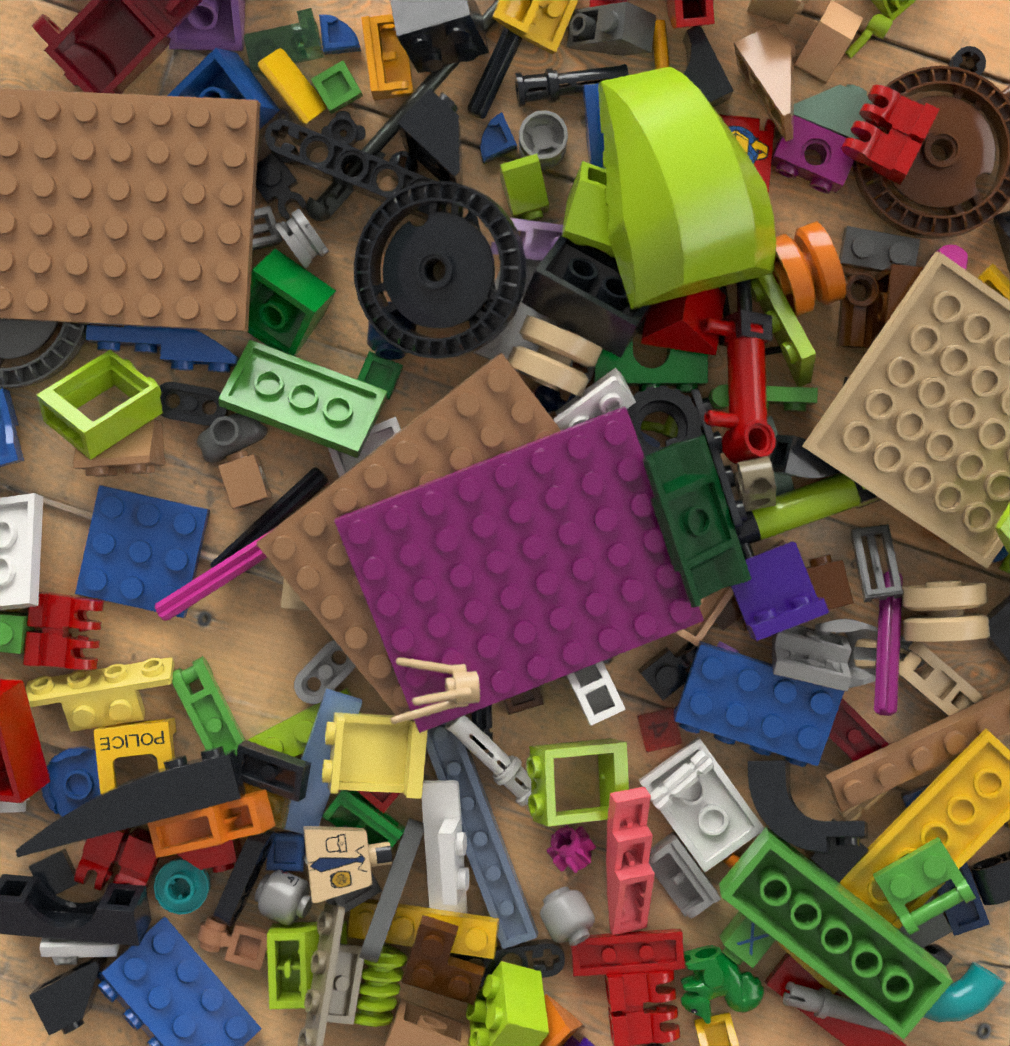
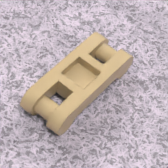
(937, 680)

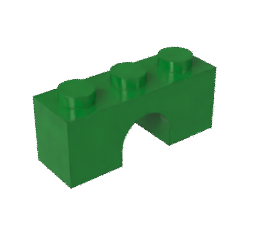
(680, 369)

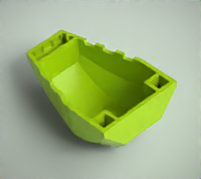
(679, 191)

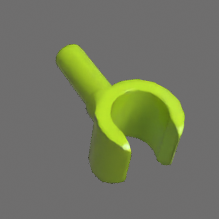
(877, 26)
(669, 429)

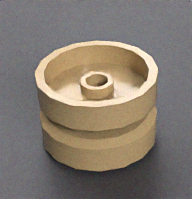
(555, 353)
(945, 611)

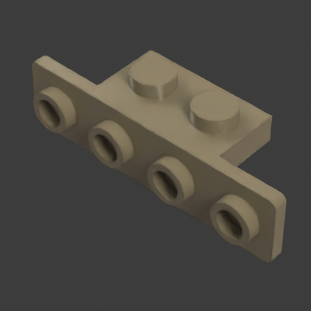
(334, 981)

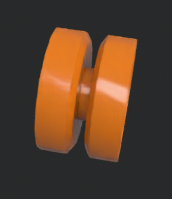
(808, 268)

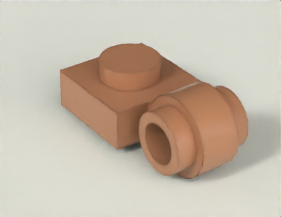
(245, 945)

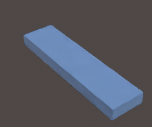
(311, 808)

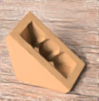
(828, 42)

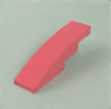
(627, 860)

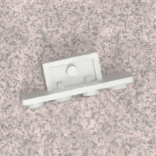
(444, 846)

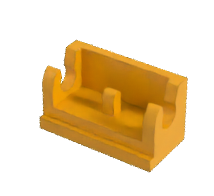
(386, 59)

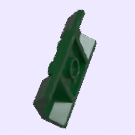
(695, 519)

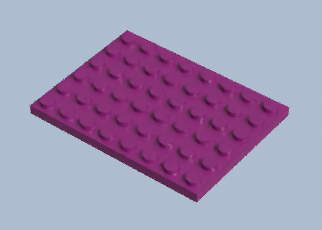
(520, 565)

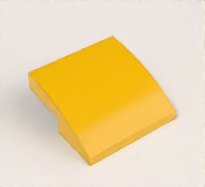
(536, 20)

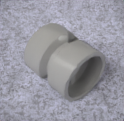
(543, 135)

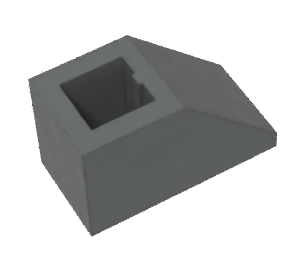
(612, 29)

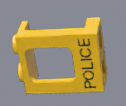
(132, 739)

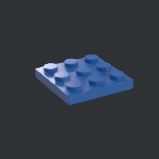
(140, 548)

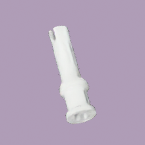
(503, 773)

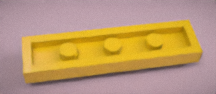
(475, 934)

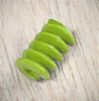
(380, 988)

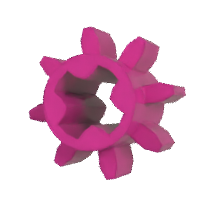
(571, 848)

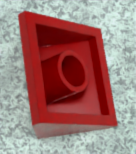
(679, 322)

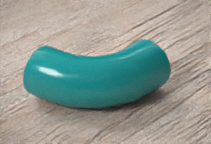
(967, 995)

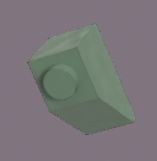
(834, 108)

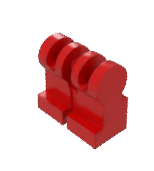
(907, 126)
(53, 643)
(132, 852)
(628, 1019)

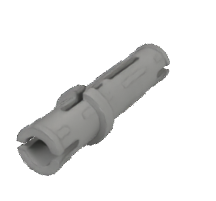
(826, 1004)

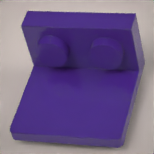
(778, 593)

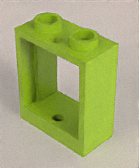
(63, 398)
(540, 769)

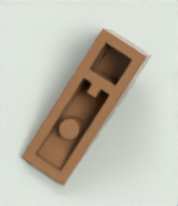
(768, 69)

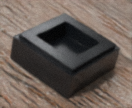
(55, 871)

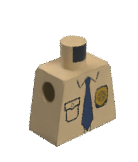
(341, 860)

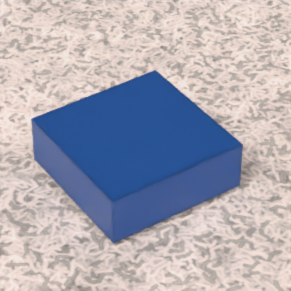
(286, 852)

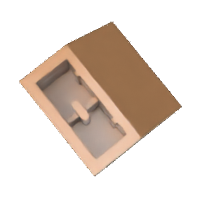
(135, 453)

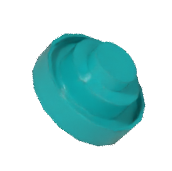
(181, 886)

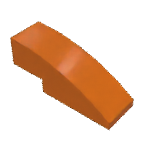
(212, 825)

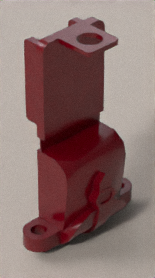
(112, 40)

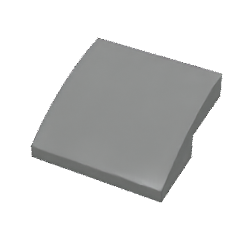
(811, 657)

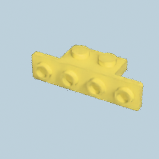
(103, 694)

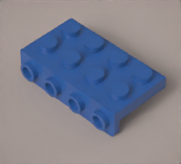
(749, 704)
(175, 994)

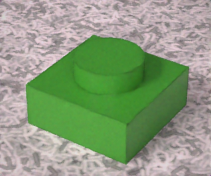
(337, 87)

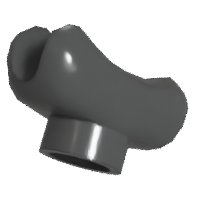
(229, 436)

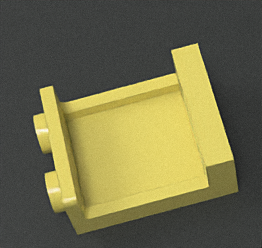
(374, 755)

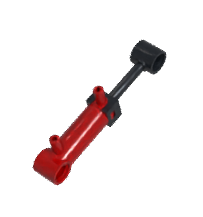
(745, 339)

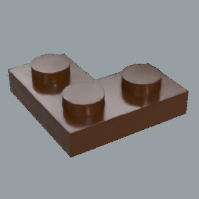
(435, 970)

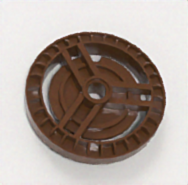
(968, 152)

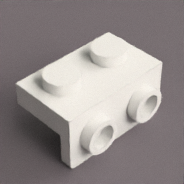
(600, 398)

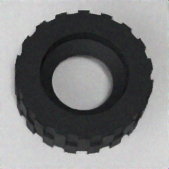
(670, 402)

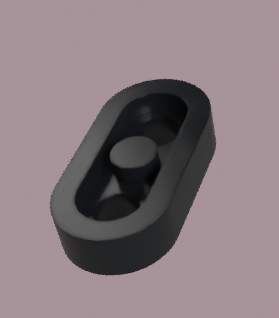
(191, 404)

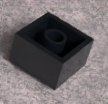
(439, 31)

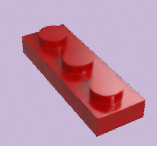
(629, 953)

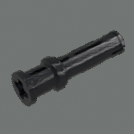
(547, 86)

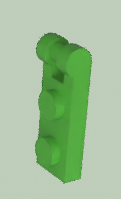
(794, 398)
(207, 707)

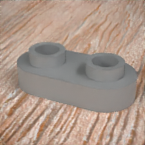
(326, 670)

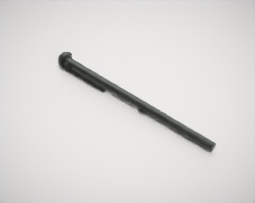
(336, 194)

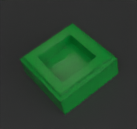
(380, 373)

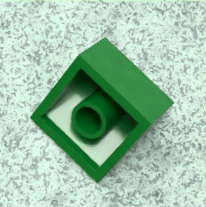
(285, 303)

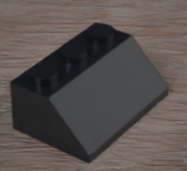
(434, 136)
(586, 295)

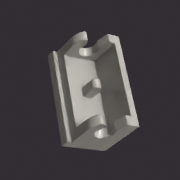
(682, 876)

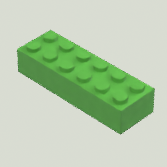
(835, 933)

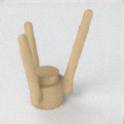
(459, 689)

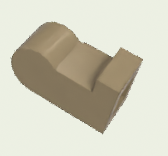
(756, 483)

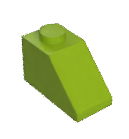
(524, 188)

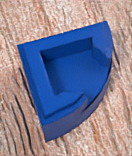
(337, 36)
(497, 139)

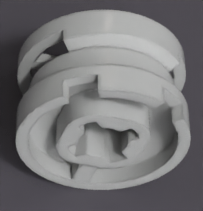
(301, 238)

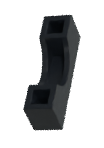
(34, 911)

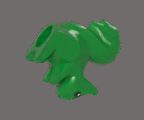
(716, 977)

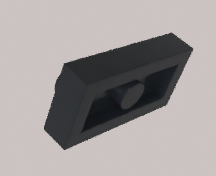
(273, 770)

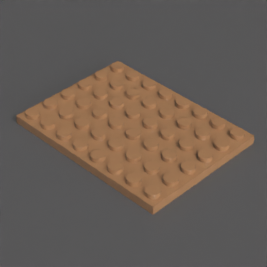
(127, 209)
(470, 424)

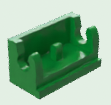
(355, 811)

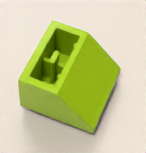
(587, 209)
(289, 962)
(509, 1009)

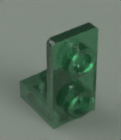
(298, 40)

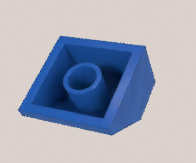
(227, 77)

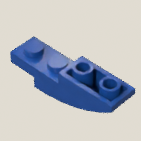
(178, 346)

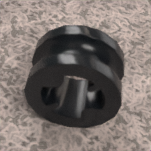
(969, 52)

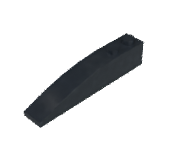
(148, 798)

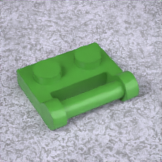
(918, 874)

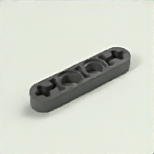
(392, 891)

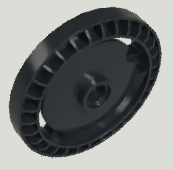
(411, 262)

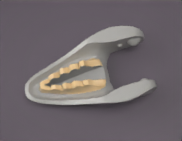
(863, 644)

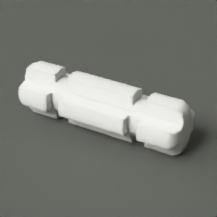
(681, 780)

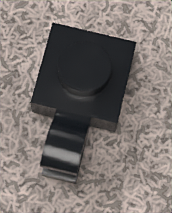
(667, 671)

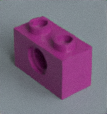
(791, 162)

